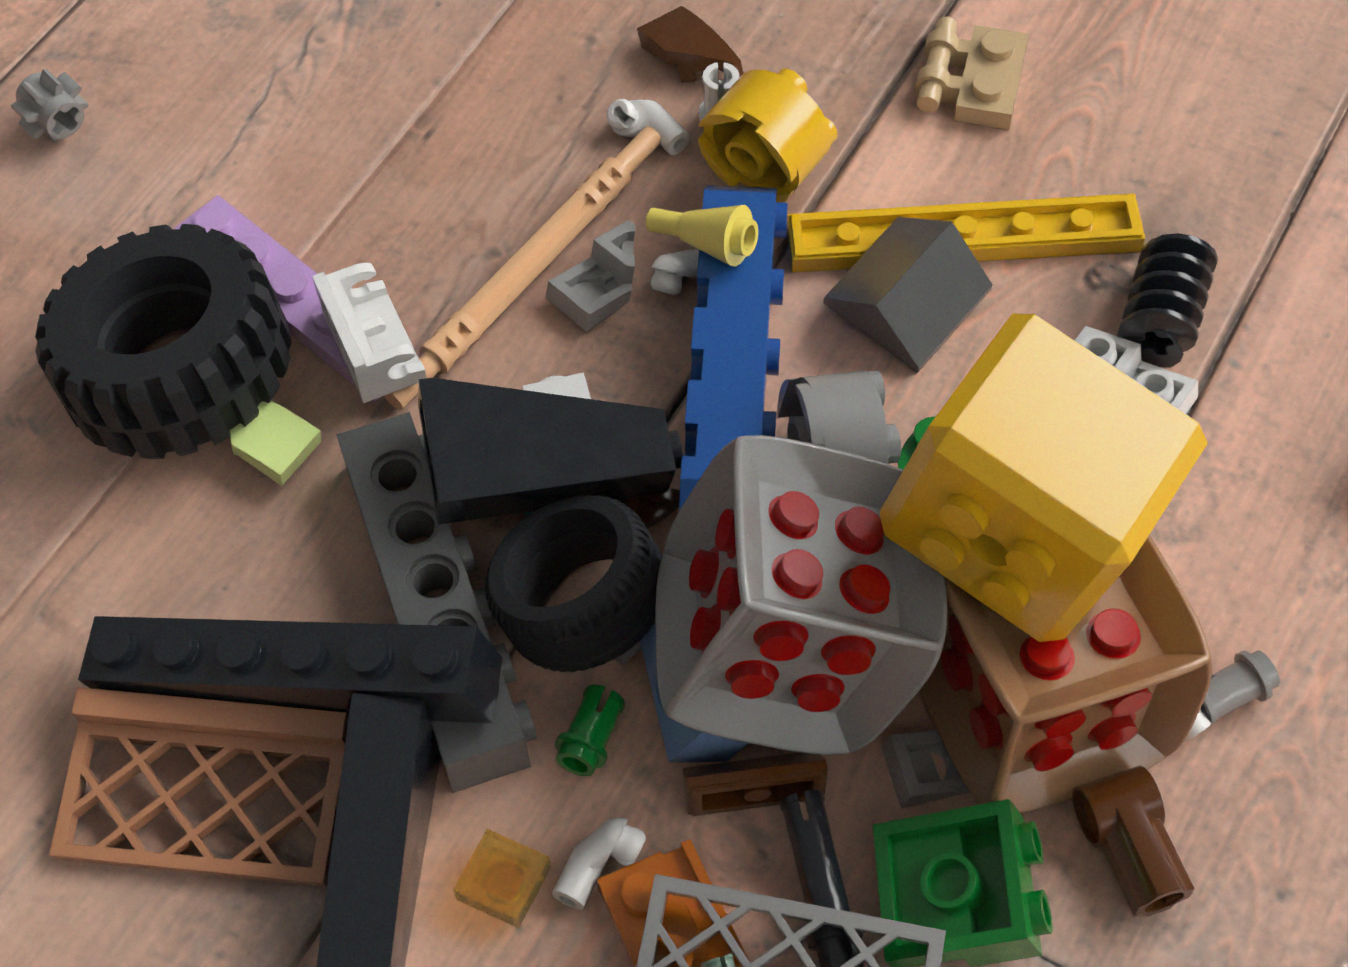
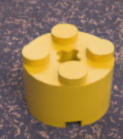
(766, 132)

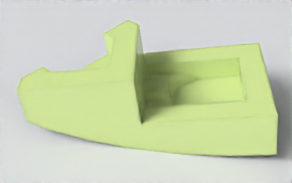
(275, 441)

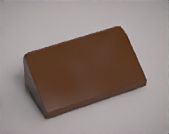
(752, 782)

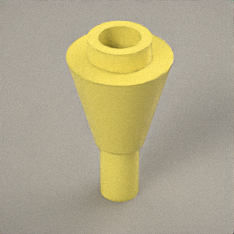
(720, 232)

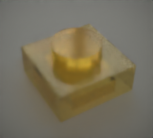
(502, 878)

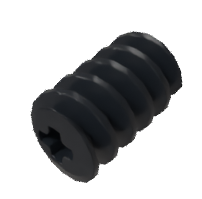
(1168, 297)

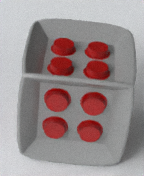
(790, 604)

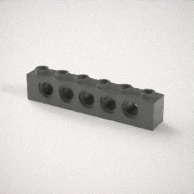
(394, 456)

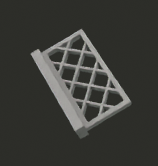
(777, 908)

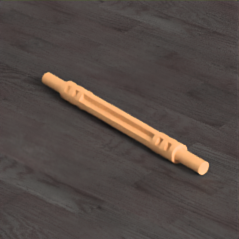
(588, 201)

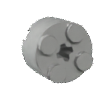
(840, 414)

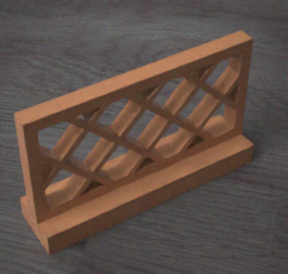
(198, 726)

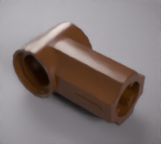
(1127, 821)

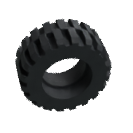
(182, 390)

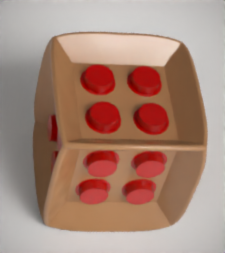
(1060, 713)

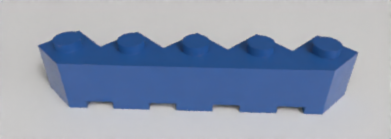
(731, 337)

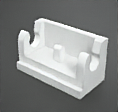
(368, 332)

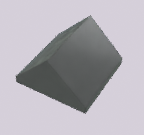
(911, 288)

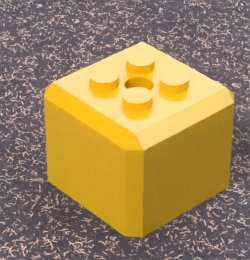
(1040, 478)

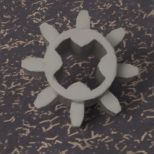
(49, 105)

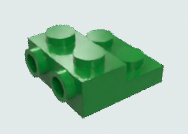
(964, 876)

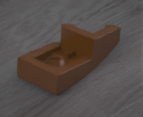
(688, 42)

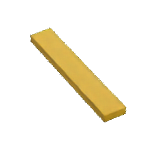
(989, 228)

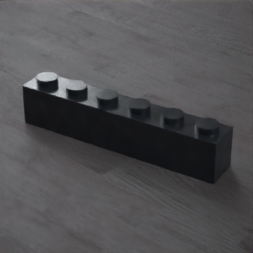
(296, 663)

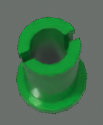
(584, 743)

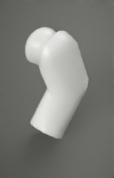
(671, 269)

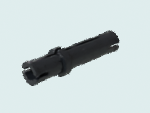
(819, 874)

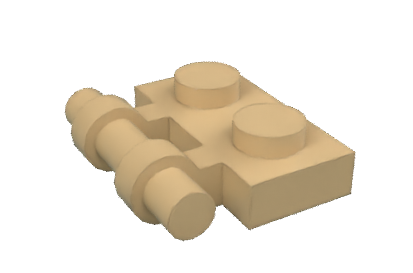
(990, 75)

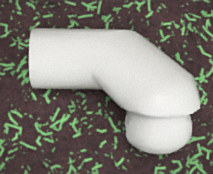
(631, 116)
(589, 857)

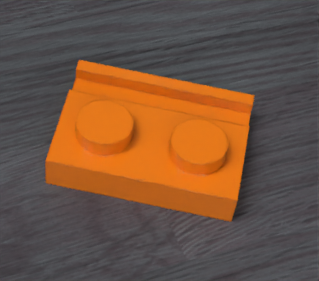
(628, 898)

